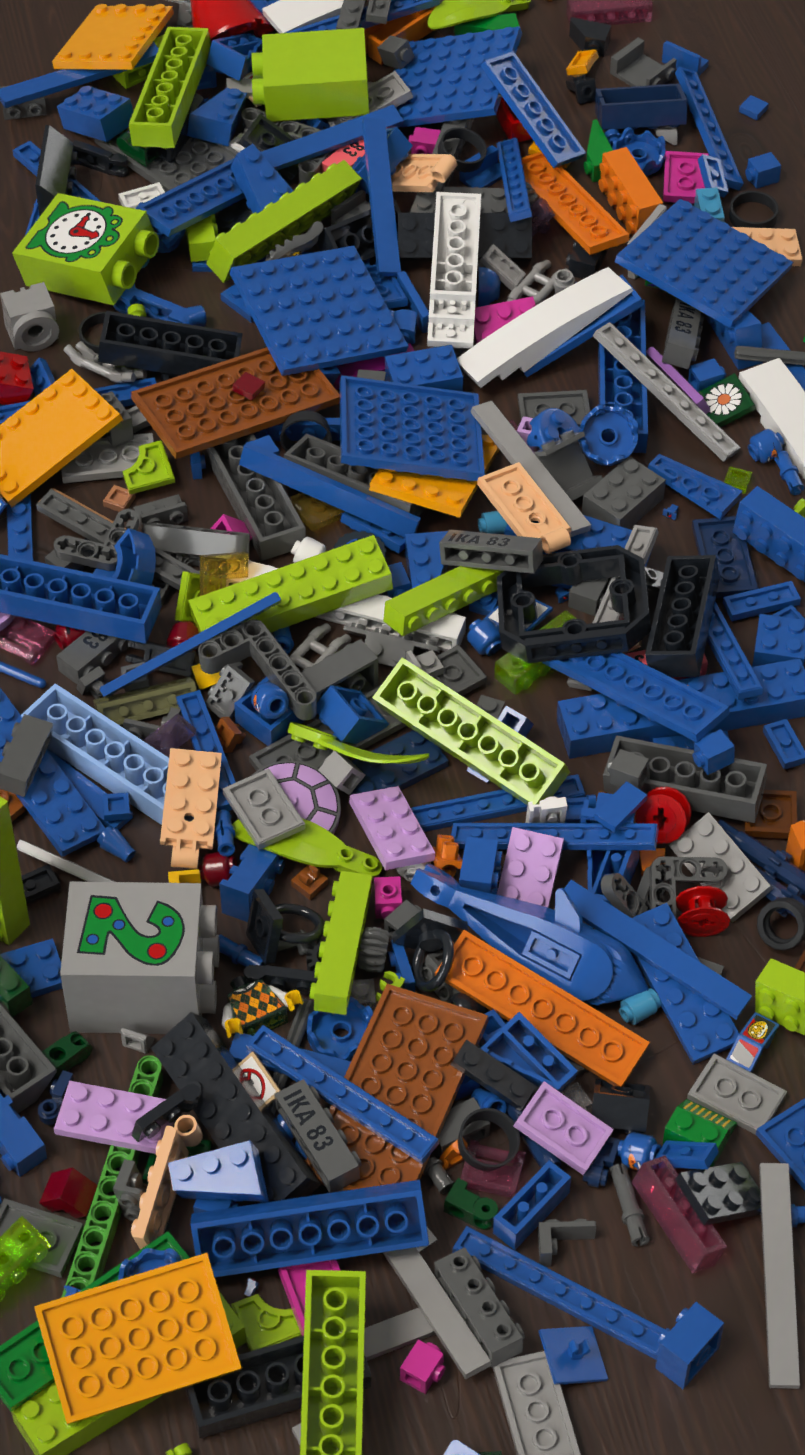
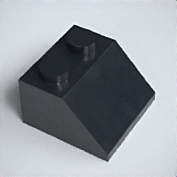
(622, 1106)

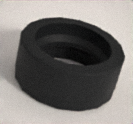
(765, 929)

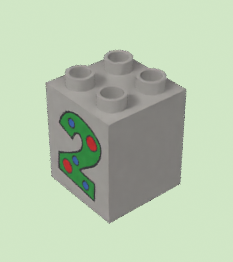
(138, 956)

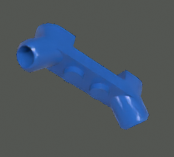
(160, 308)

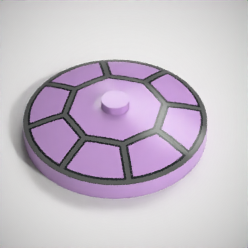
(309, 792)

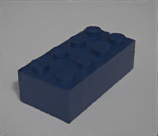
(641, 106)

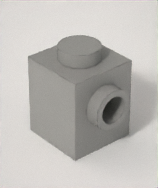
(341, 772)

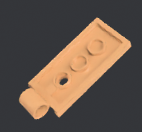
(422, 172)
(779, 240)
(521, 502)
(190, 792)
(159, 1196)

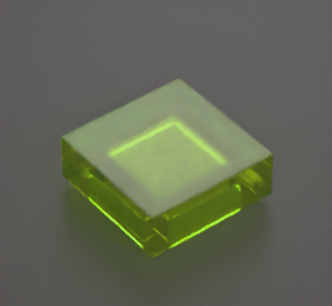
(738, 478)

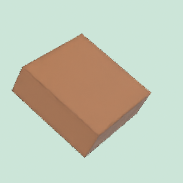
(118, 499)

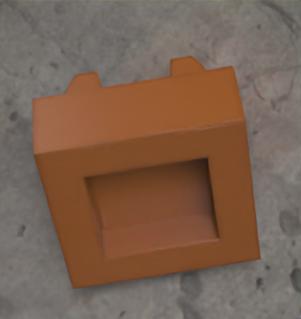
(229, 734)
(309, 882)

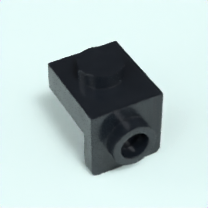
(583, 86)

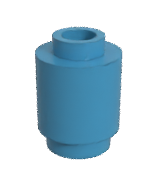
(492, 523)
(639, 1006)

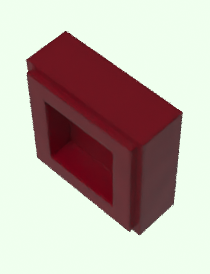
(248, 386)

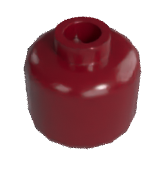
(216, 867)

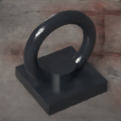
(266, 925)
(428, 934)

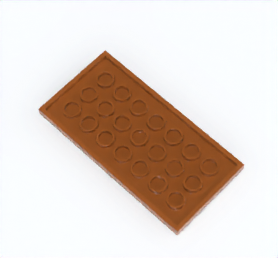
(203, 411)
(408, 1068)

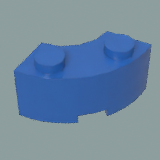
(135, 558)

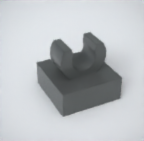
(91, 682)

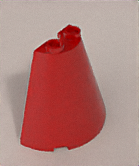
(229, 18)

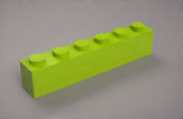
(439, 598)
(342, 943)

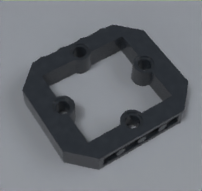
(575, 637)

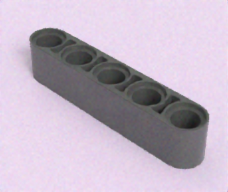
(195, 539)

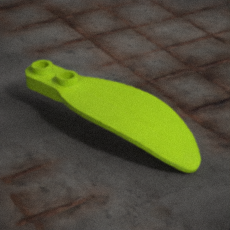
(461, 11)
(325, 740)
(318, 848)

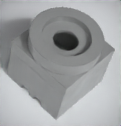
(30, 317)

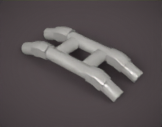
(534, 275)
(89, 360)
(312, 643)

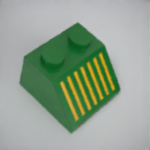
(699, 1124)

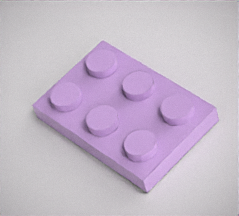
(530, 867)
(563, 1128)

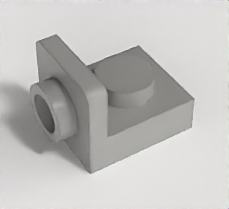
(427, 662)

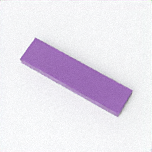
(669, 371)

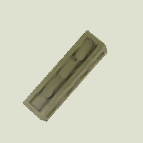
(144, 701)

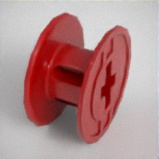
(676, 809)
(706, 916)

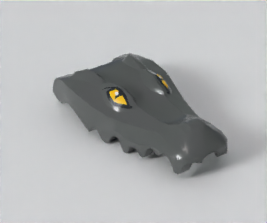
(298, 245)

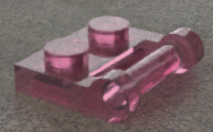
(29, 635)
(500, 1181)

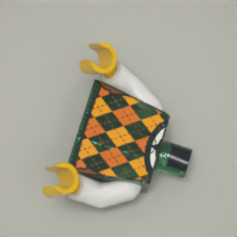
(256, 1006)

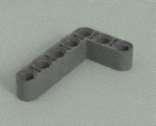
(307, 168)
(256, 641)

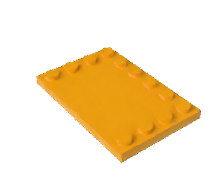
(113, 37)
(50, 434)
(432, 491)
(137, 1338)

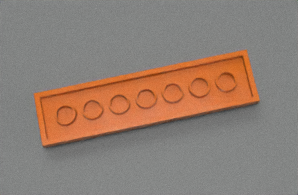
(573, 205)
(560, 1017)

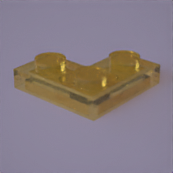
(219, 567)

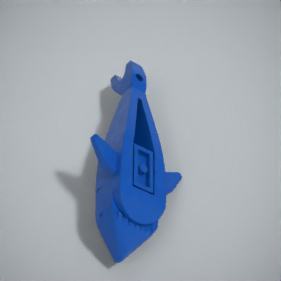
(542, 939)

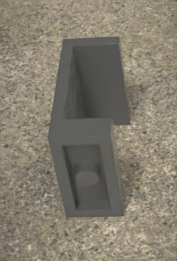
(638, 69)
(568, 464)

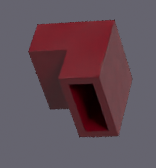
(69, 1192)

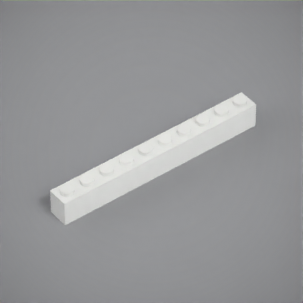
(370, 612)

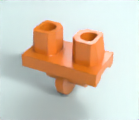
(447, 854)

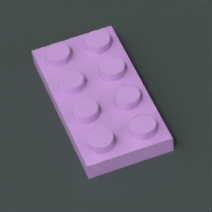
(392, 828)
(106, 1116)

